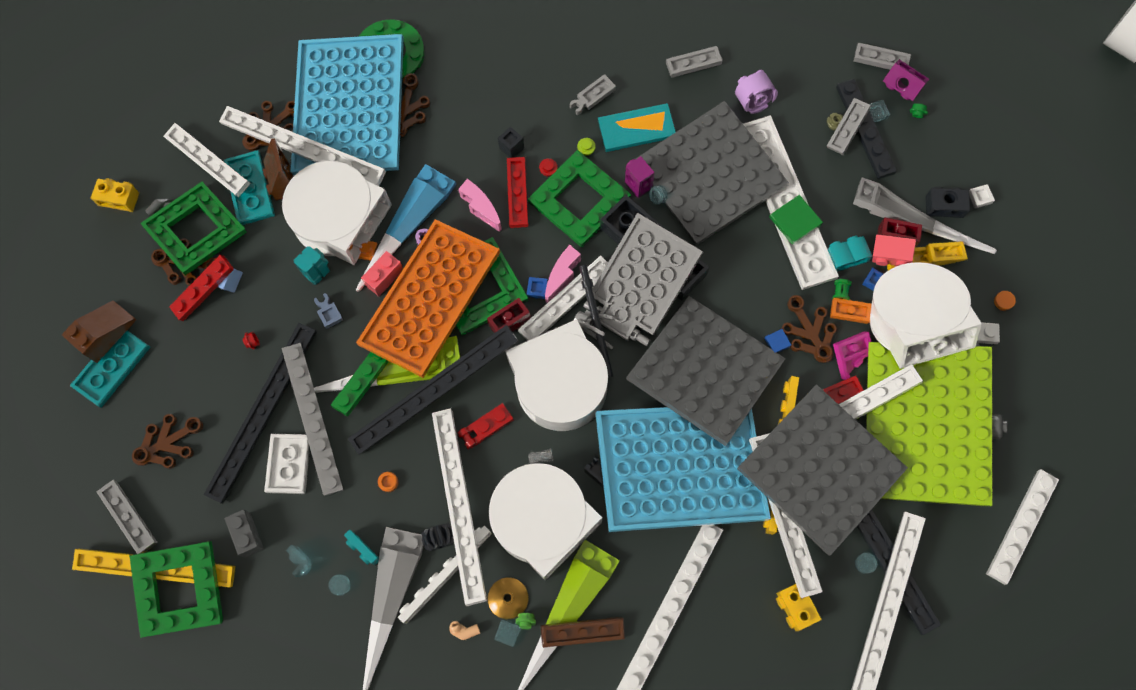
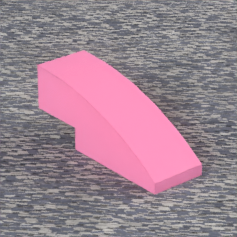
(479, 204)
(562, 272)

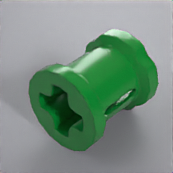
(842, 284)

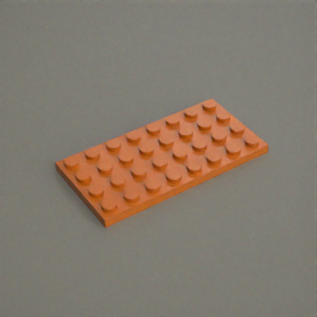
(428, 298)

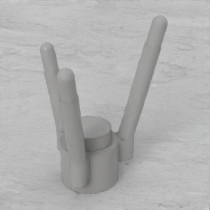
(585, 323)

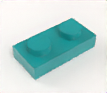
(355, 542)

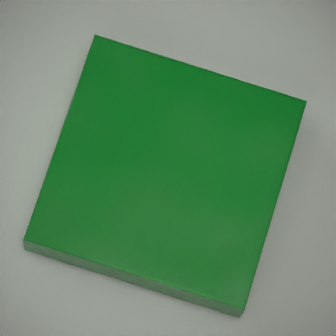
(795, 219)

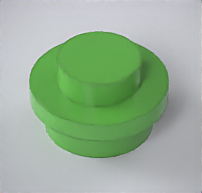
(525, 620)

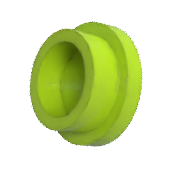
(586, 146)

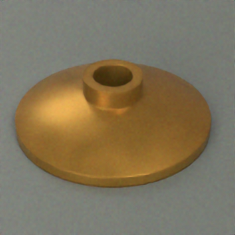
(518, 600)

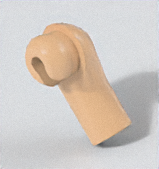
(463, 632)

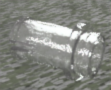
(540, 456)

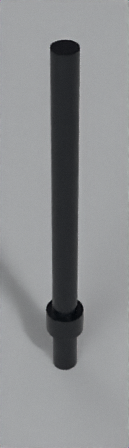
(587, 284)

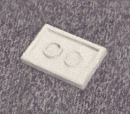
(287, 464)

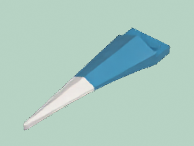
(421, 200)

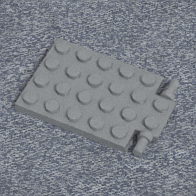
(643, 279)

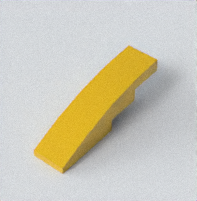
(938, 254)

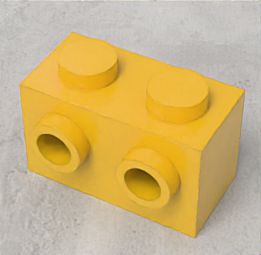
(115, 195)
(800, 611)

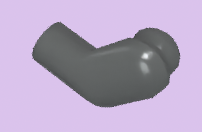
(156, 205)

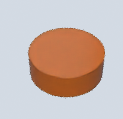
(1004, 300)
(388, 481)

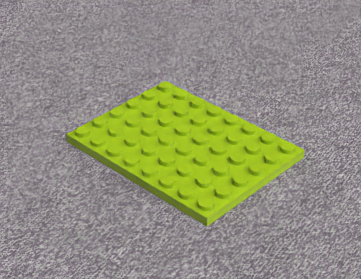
(938, 427)

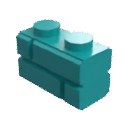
(312, 264)

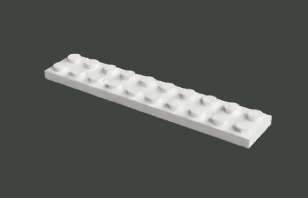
(809, 255)

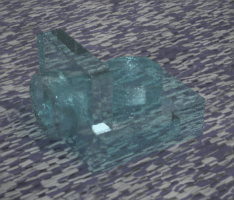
(297, 556)

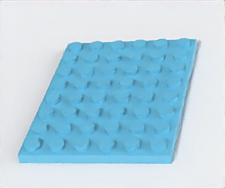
(350, 97)
(673, 473)

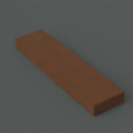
(582, 632)

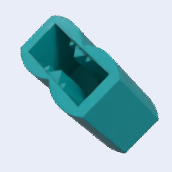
(849, 253)

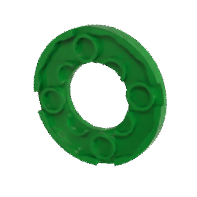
(414, 45)

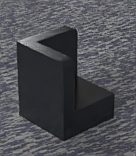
(511, 142)

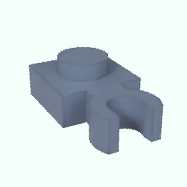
(329, 313)

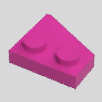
(851, 353)

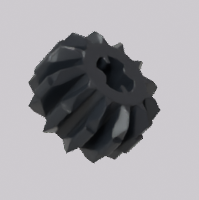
(438, 537)

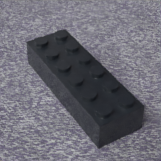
(617, 222)

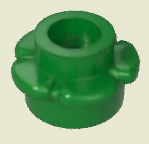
(918, 110)

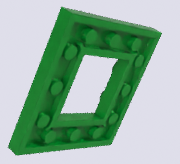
(545, 197)
(186, 259)
(510, 288)
(149, 614)

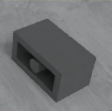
(244, 533)

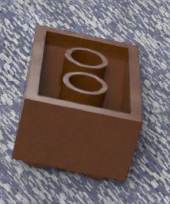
(276, 170)
(99, 330)

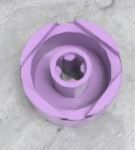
(755, 91)

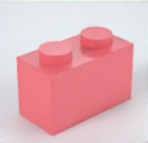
(893, 250)
(382, 273)

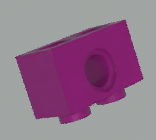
(902, 70)
(639, 176)

